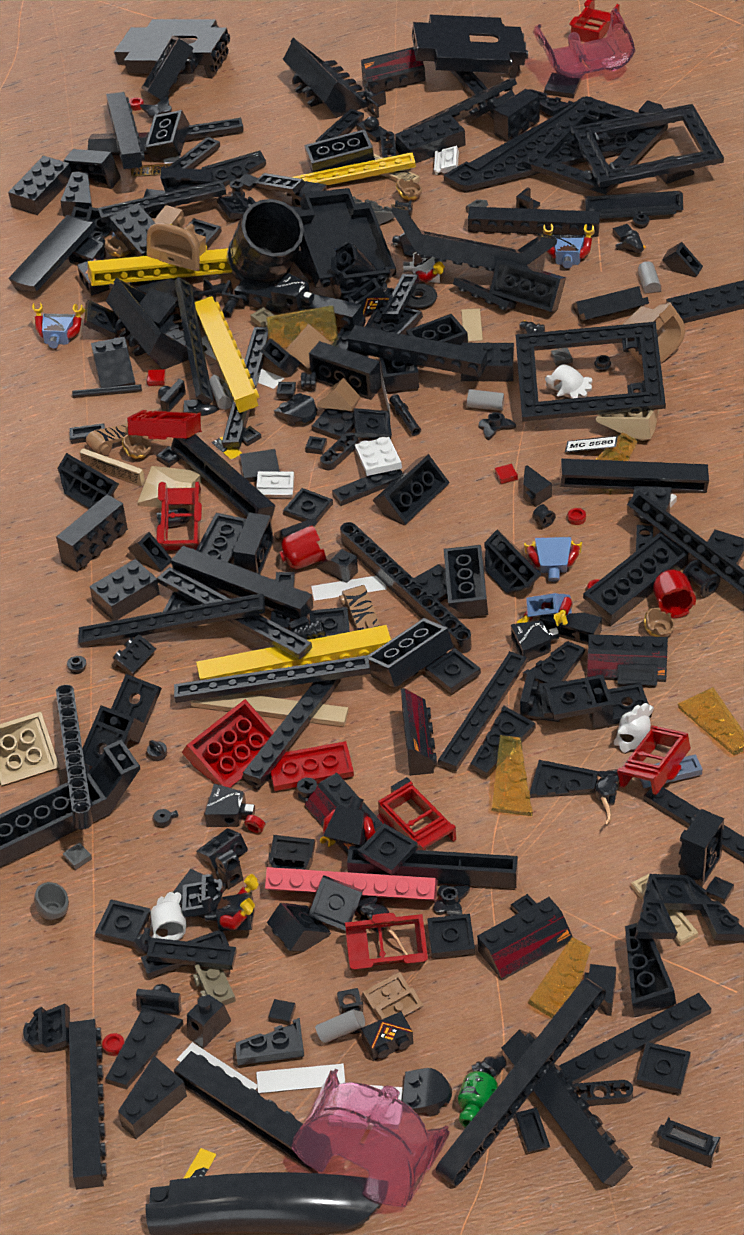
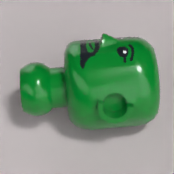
(474, 1093)

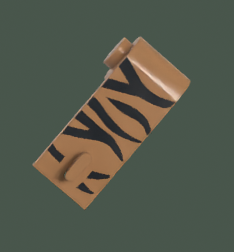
(101, 440)
(360, 606)

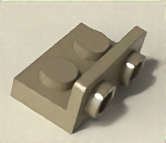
(214, 983)

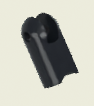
(172, 522)

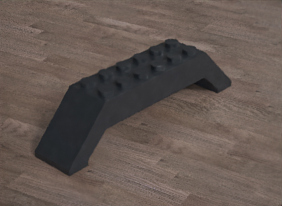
(465, 250)
(50, 814)

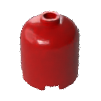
(302, 548)
(674, 593)

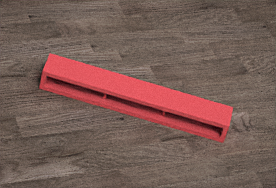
(372, 884)

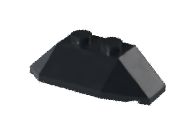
(84, 482)
(508, 564)

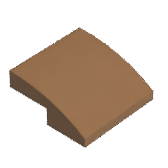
(305, 343)
(391, 997)

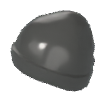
(51, 901)

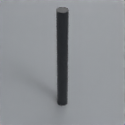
(107, 390)

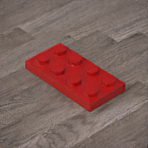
(314, 763)

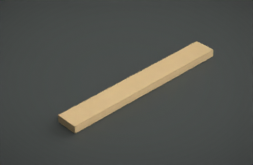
(274, 707)

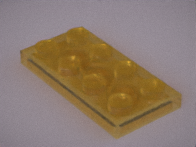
(288, 326)

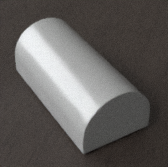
(648, 277)
(221, 392)
(485, 400)
(340, 1025)

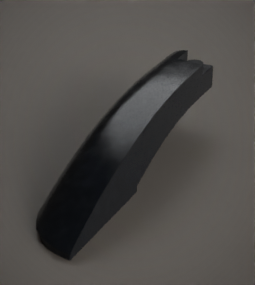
(259, 1203)

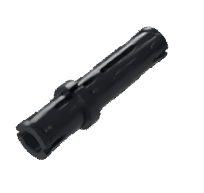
(397, 403)

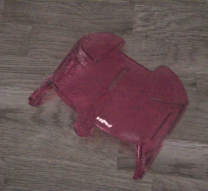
(601, 54)
(394, 1151)

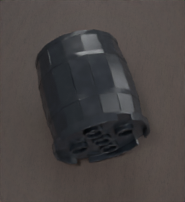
(265, 242)

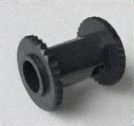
(707, 583)

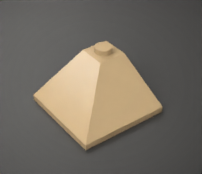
(636, 424)
(174, 479)
(25, 749)

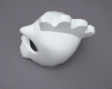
(572, 382)
(636, 724)
(168, 916)

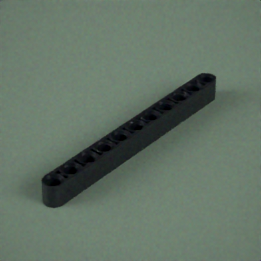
(404, 584)
(74, 757)
(520, 1082)

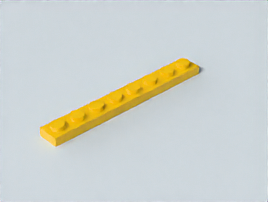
(361, 170)

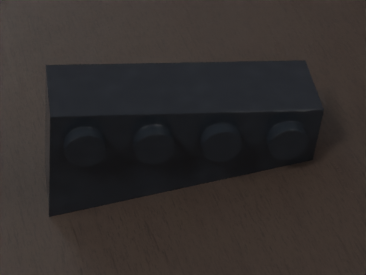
(648, 977)

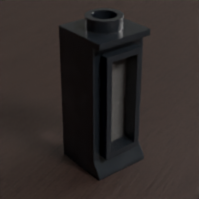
(688, 1142)

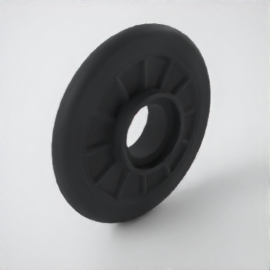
(428, 297)

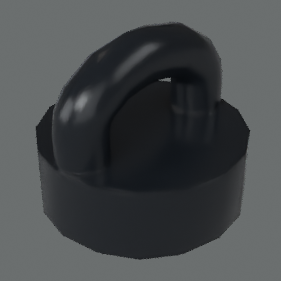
(156, 750)

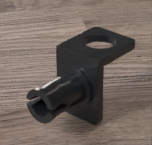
(374, 101)
(404, 242)
(211, 290)
(231, 300)
(358, 1005)

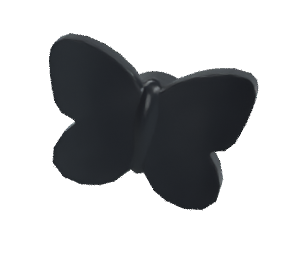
(161, 108)
(493, 423)
(450, 900)

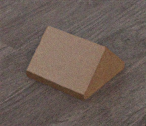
(340, 397)

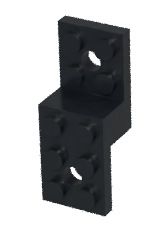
(593, 698)
(124, 718)

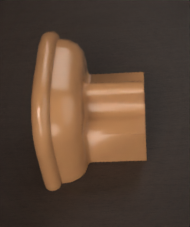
(175, 245)
(669, 328)

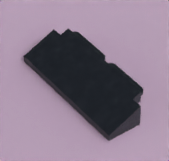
(635, 203)

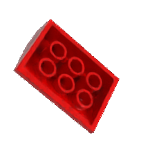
(229, 745)

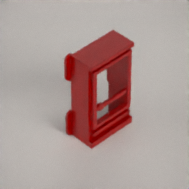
(578, 22)
(164, 424)
(179, 496)
(668, 767)
(425, 836)
(358, 943)

